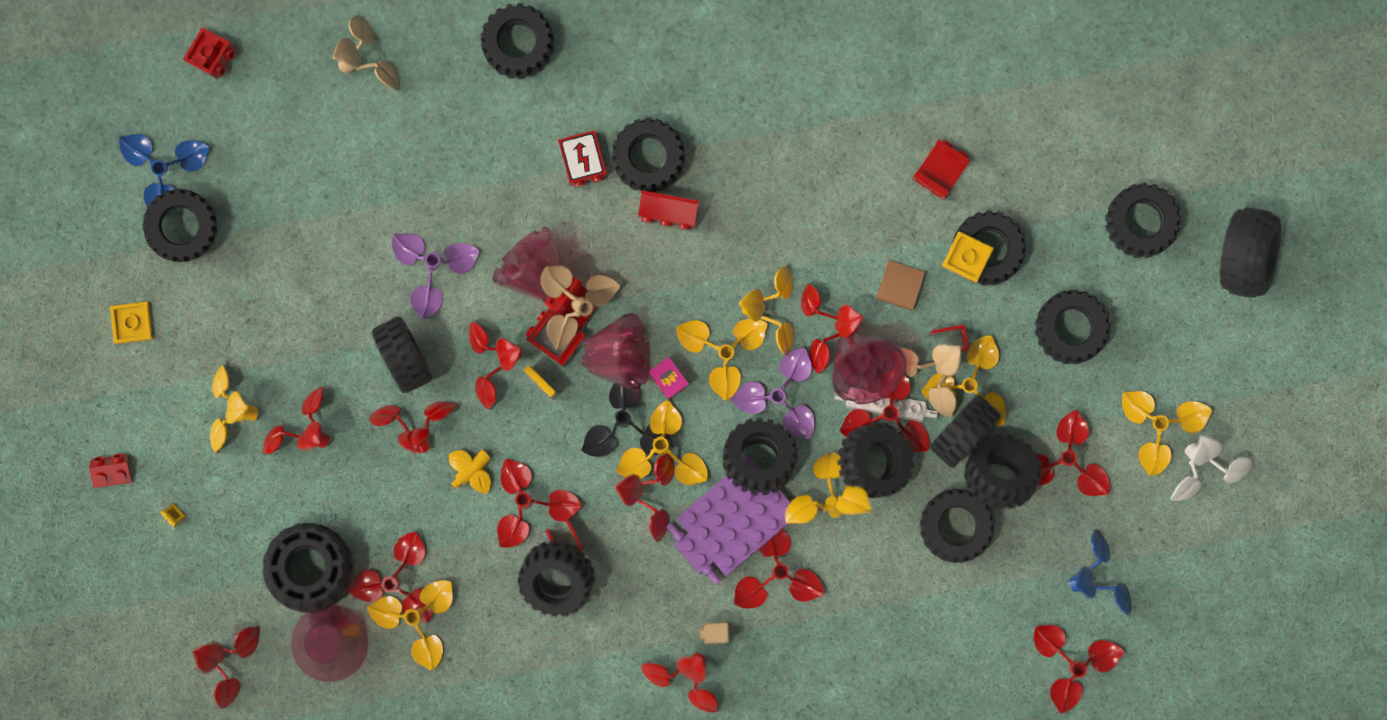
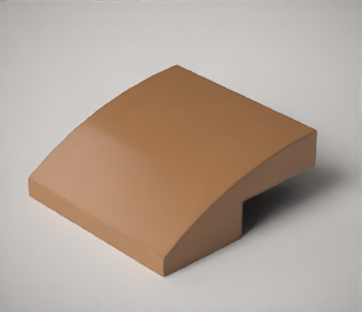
(900, 285)

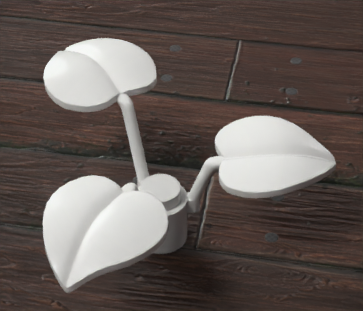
(1199, 455)

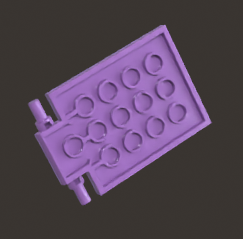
(728, 526)

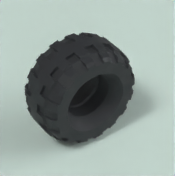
(1250, 252)
(332, 584)

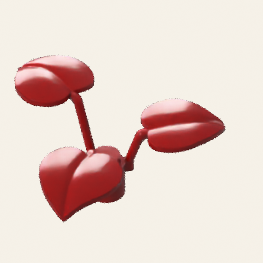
(846, 324)
(507, 354)
(913, 430)
(1076, 431)
(311, 436)
(417, 439)
(514, 477)
(631, 490)
(367, 583)
(804, 585)
(211, 654)
(1103, 658)
(694, 669)

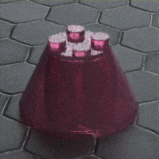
(526, 263)
(619, 353)
(866, 367)
(329, 644)

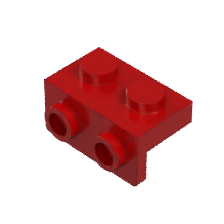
(110, 470)

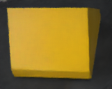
(173, 515)

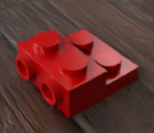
(210, 53)

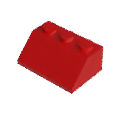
(668, 210)

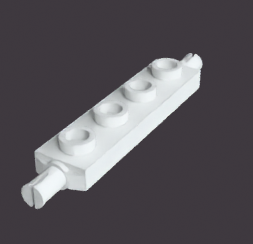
(907, 408)

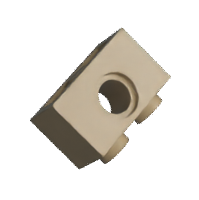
(715, 633)

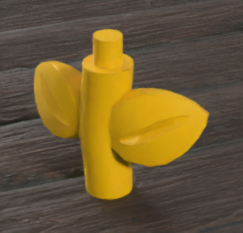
(471, 470)

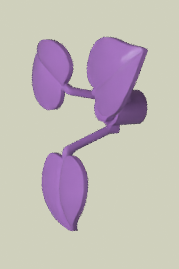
(458, 255)
(752, 399)

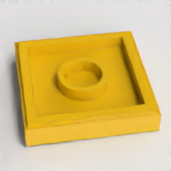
(967, 257)
(131, 322)
(540, 382)

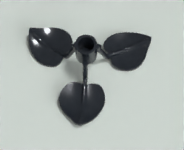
(600, 442)

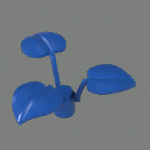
(137, 147)
(1084, 582)

